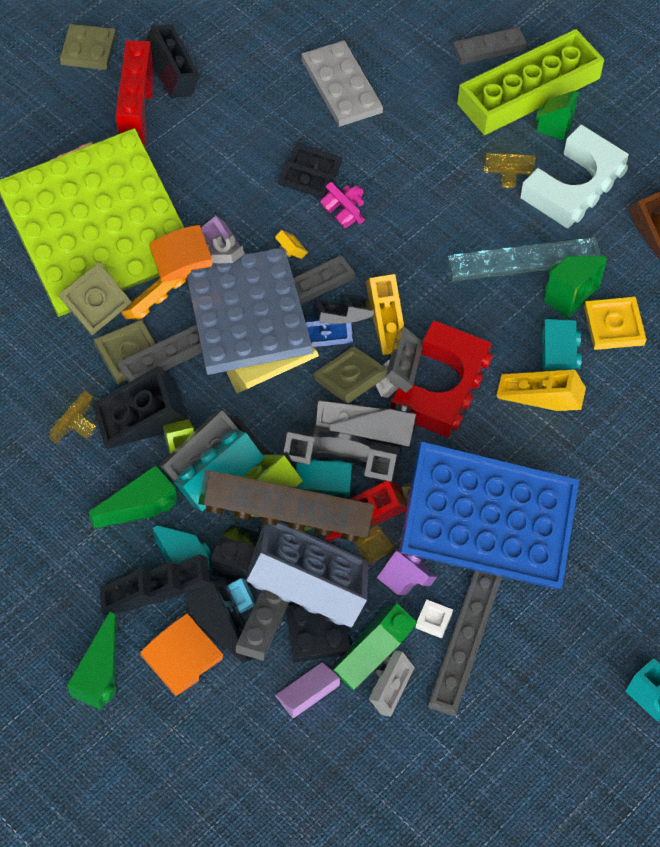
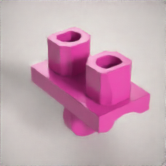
(350, 212)

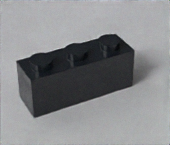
(172, 61)

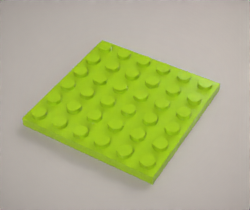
(90, 210)

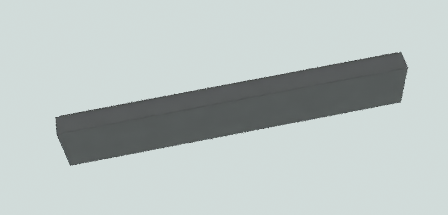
(464, 643)

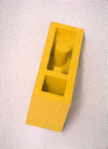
(387, 315)
(547, 389)

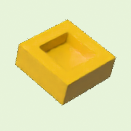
(291, 244)

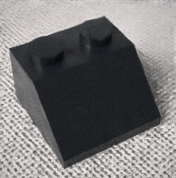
(234, 553)

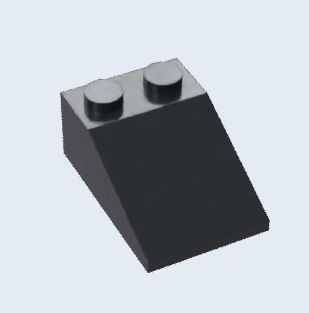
(139, 409)

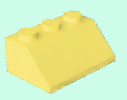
(250, 376)

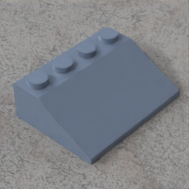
(309, 573)

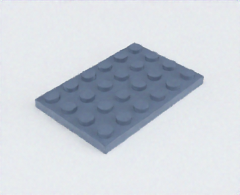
(248, 312)

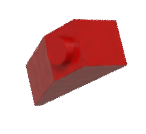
(387, 503)

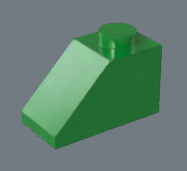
(557, 115)

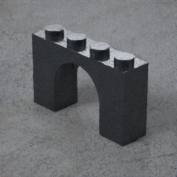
(311, 442)

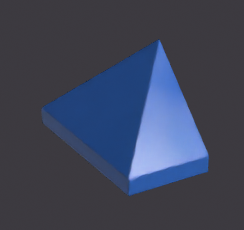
(328, 334)

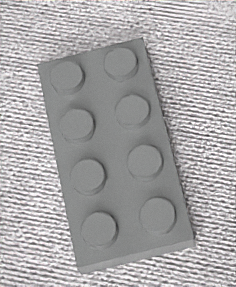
(341, 83)

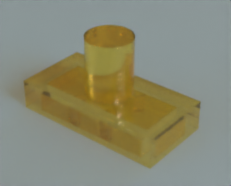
(509, 166)
(74, 420)

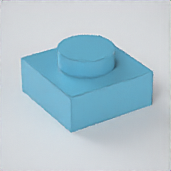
(242, 595)

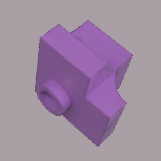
(404, 572)

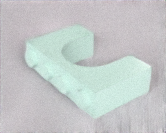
(569, 202)

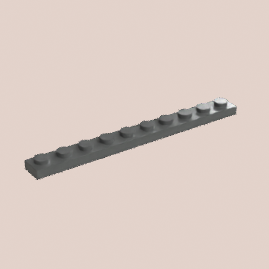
(187, 343)

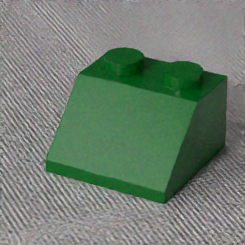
(573, 282)

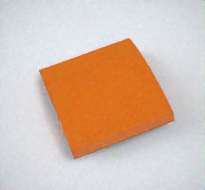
(180, 252)
(181, 654)

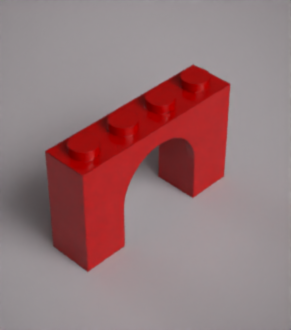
(134, 88)
(467, 356)

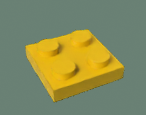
(614, 323)

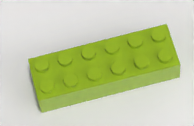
(529, 81)

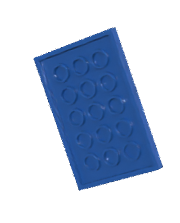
(489, 516)

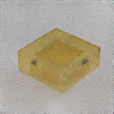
(375, 545)

